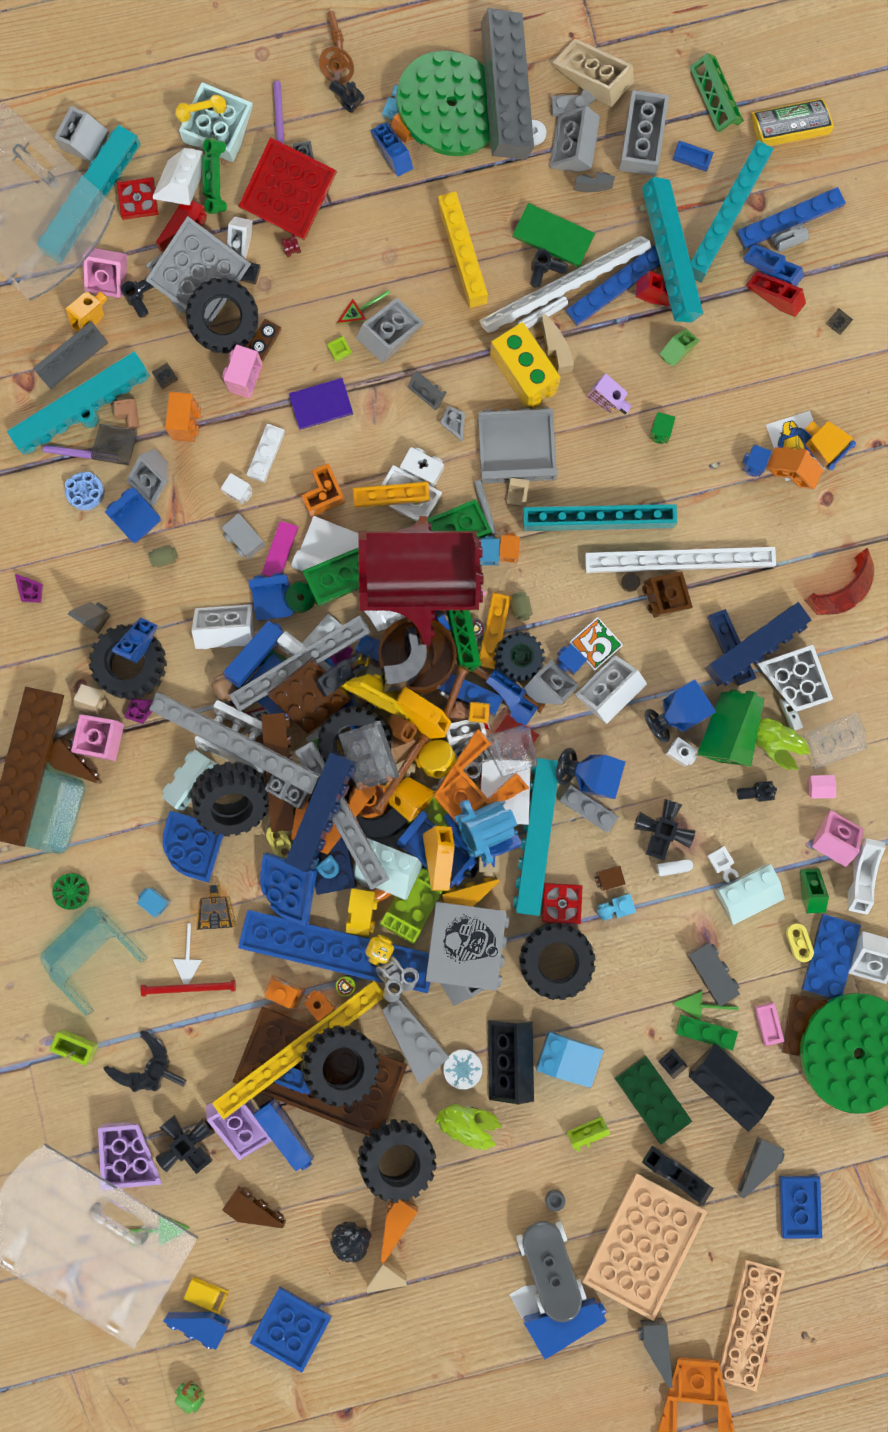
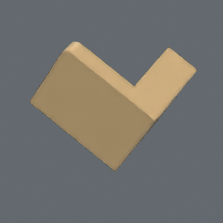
(517, 492)

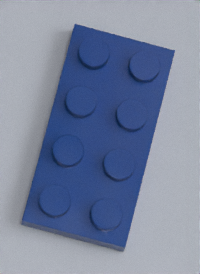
(832, 956)

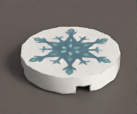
(463, 1069)

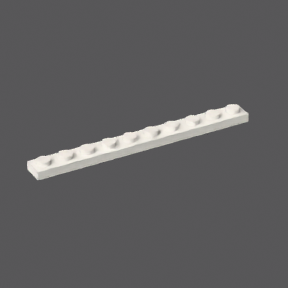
(560, 286)
(680, 559)

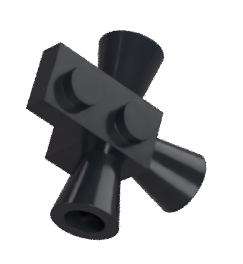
(664, 830)
(185, 1145)

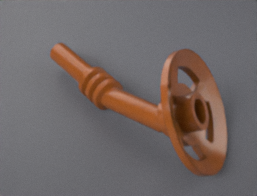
(337, 62)

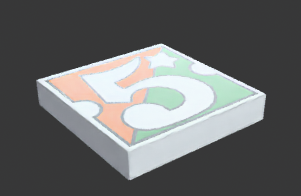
(596, 643)

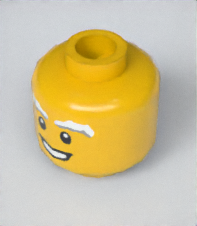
(379, 950)

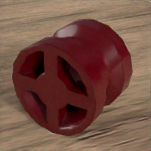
(290, 245)

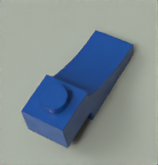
(774, 264)
(521, 708)

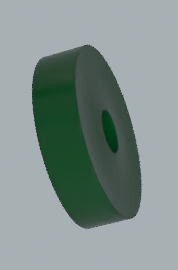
(292, 601)

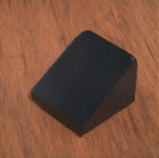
(673, 1064)

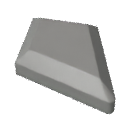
(454, 422)

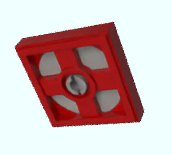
(137, 198)
(562, 903)

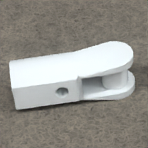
(793, 719)
(674, 867)

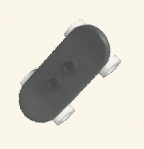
(552, 1271)

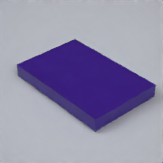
(321, 403)

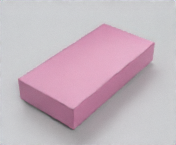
(769, 1024)

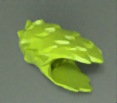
(777, 739)
(467, 1125)

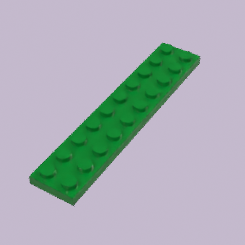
(341, 574)

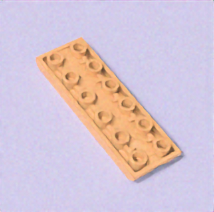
(750, 1324)

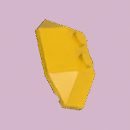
(371, 690)

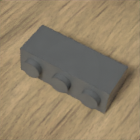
(714, 973)

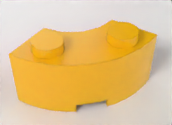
(360, 913)

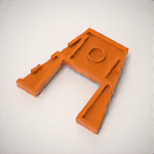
(459, 787)
(358, 802)
(699, 1383)

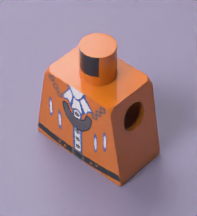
(283, 992)

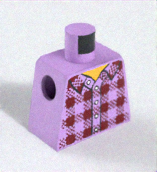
(609, 395)

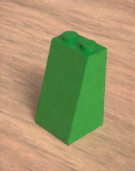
(733, 728)

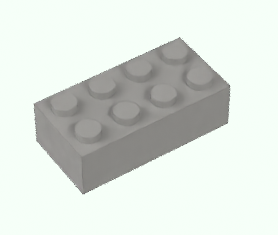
(644, 132)

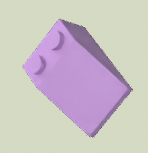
(239, 1130)

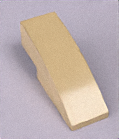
(556, 345)

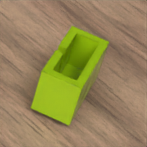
(68, 1042)

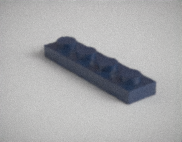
(727, 639)

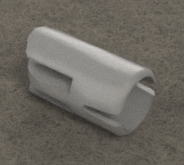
(790, 237)

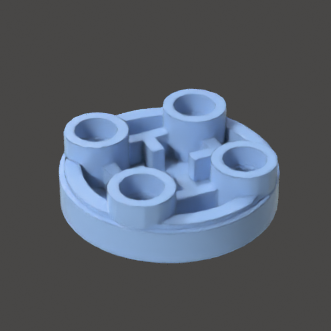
(84, 491)

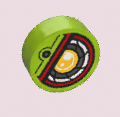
(345, 986)

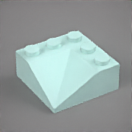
(223, 127)

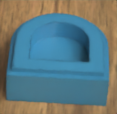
(328, 867)

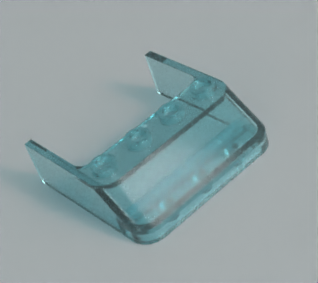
(55, 813)
(77, 945)

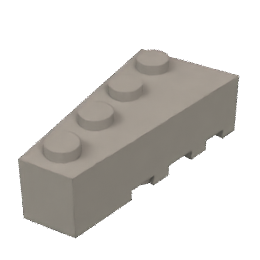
(415, 1040)

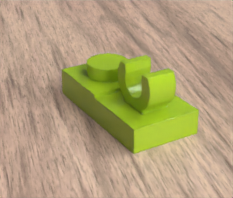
(588, 1133)

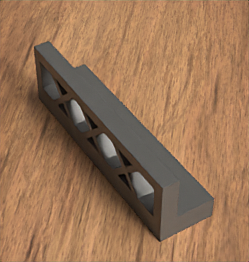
(70, 355)

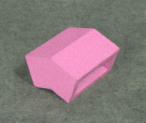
(822, 786)

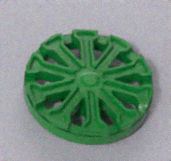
(71, 891)

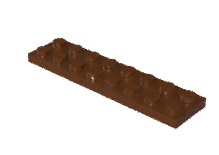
(27, 762)

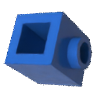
(756, 461)
(570, 659)

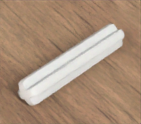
(549, 309)

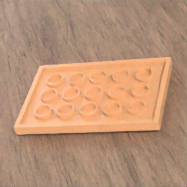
(644, 1246)

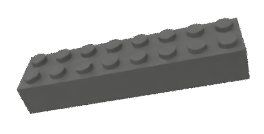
(507, 84)

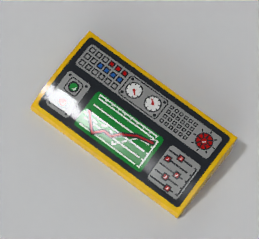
(792, 122)

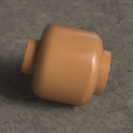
(223, 688)

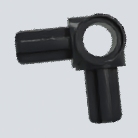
(349, 96)
(540, 268)
(136, 299)
(761, 792)

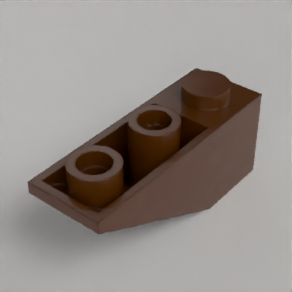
(66, 761)
(249, 1210)

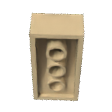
(595, 71)

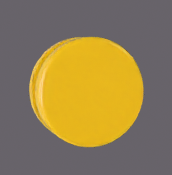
(437, 758)

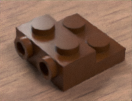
(667, 594)

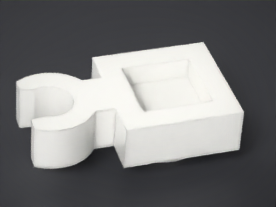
(721, 861)

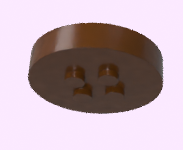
(439, 659)

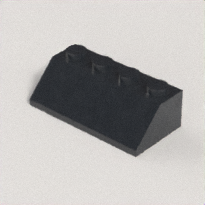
(511, 1061)
(731, 1086)

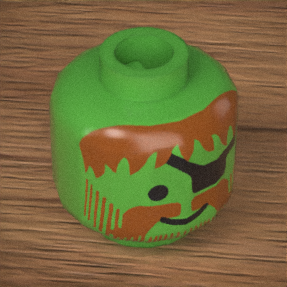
(189, 1397)

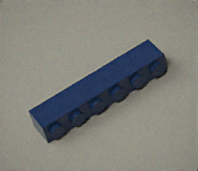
(757, 644)
(320, 812)

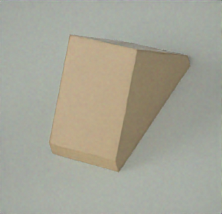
(386, 1278)

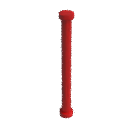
(188, 988)

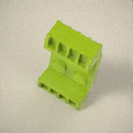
(409, 916)

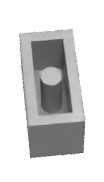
(243, 536)

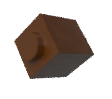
(609, 878)

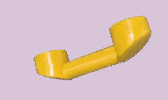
(217, 102)

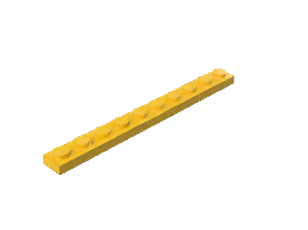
(292, 1053)

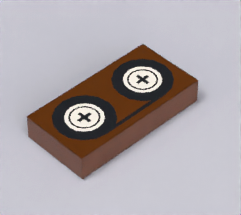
(265, 338)

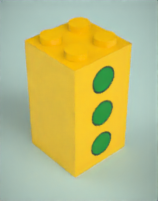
(525, 366)

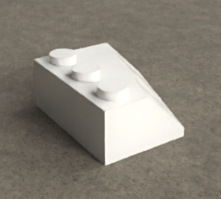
(798, 678)

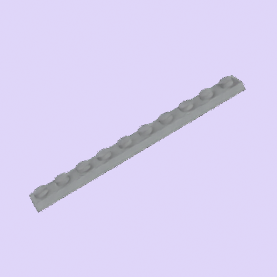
(235, 742)

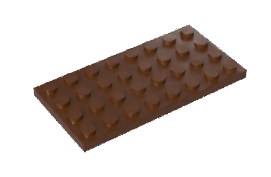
(276, 1031)

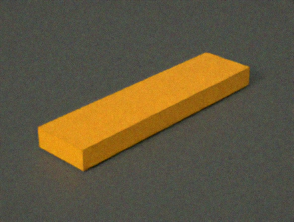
(391, 494)
(494, 629)

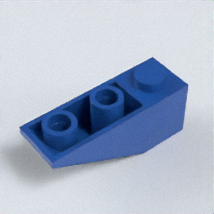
(393, 149)
(202, 1326)

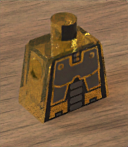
(215, 911)

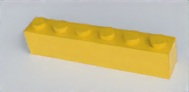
(462, 249)

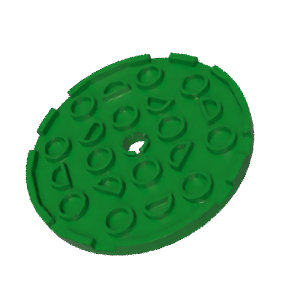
(424, 109)
(829, 1049)

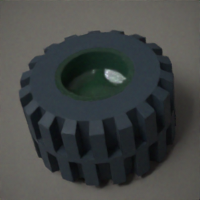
(519, 656)

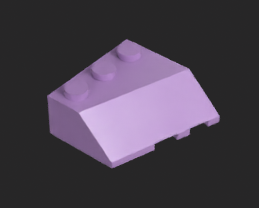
(125, 1156)

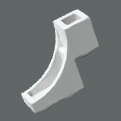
(864, 871)

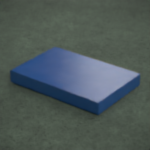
(800, 1207)

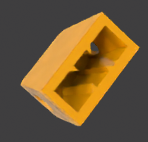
(86, 309)
(826, 441)
(410, 798)

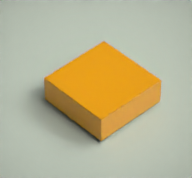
(479, 712)

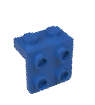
(133, 515)
(269, 596)

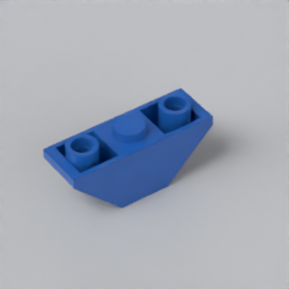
(136, 640)

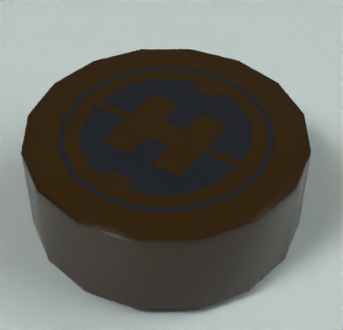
(630, 582)

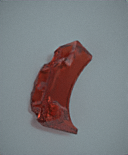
(851, 594)

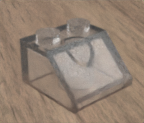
(512, 750)

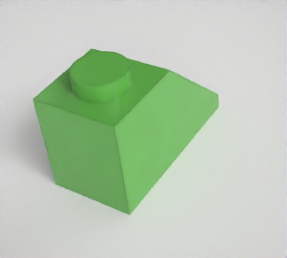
(679, 347)

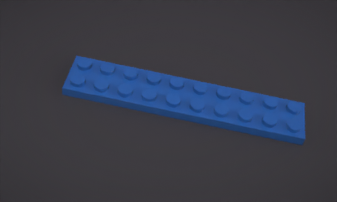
(323, 948)

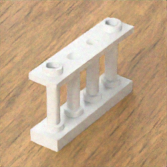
(239, 721)

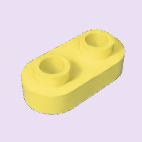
(278, 844)
(800, 941)

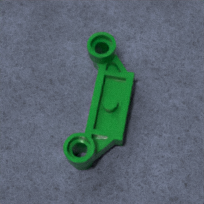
(211, 175)

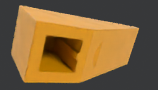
(425, 715)
(439, 855)
(470, 894)

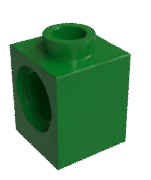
(662, 428)

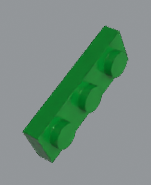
(706, 1032)

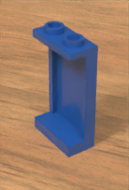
(413, 844)

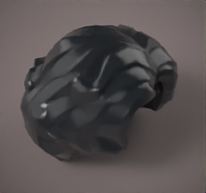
(350, 1242)

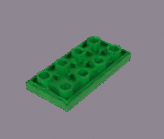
(554, 234)

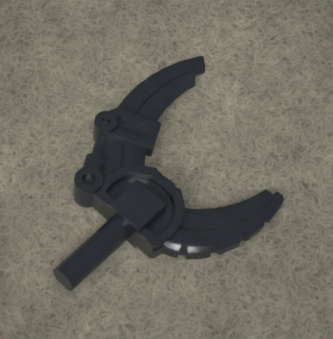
(154, 1070)

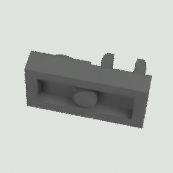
(426, 391)

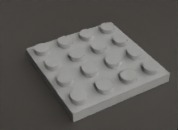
(192, 259)

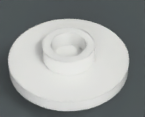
(539, 132)

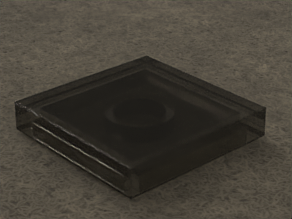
(114, 444)

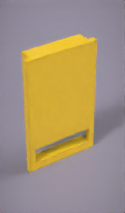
(204, 1294)

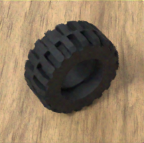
(222, 289)
(129, 689)
(341, 719)
(225, 780)
(583, 967)
(361, 1080)
(412, 1180)

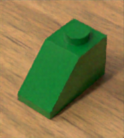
(813, 891)

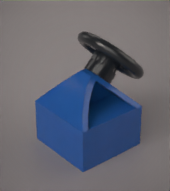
(681, 710)
(595, 774)

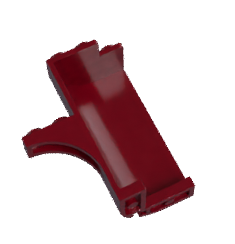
(420, 572)

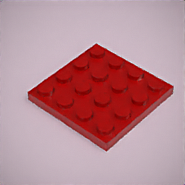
(287, 188)

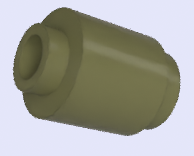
(163, 556)
(521, 606)

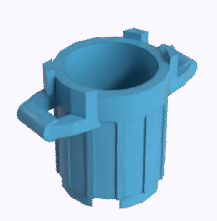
(485, 827)

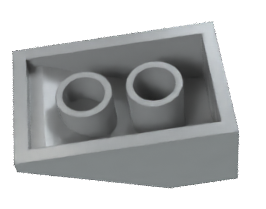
(389, 330)

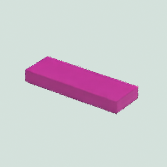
(280, 549)

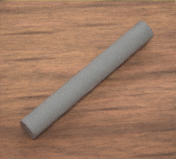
(484, 505)

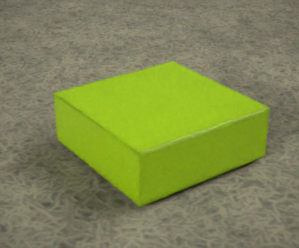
(339, 348)

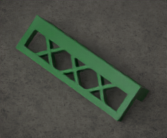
(721, 87)
(467, 638)

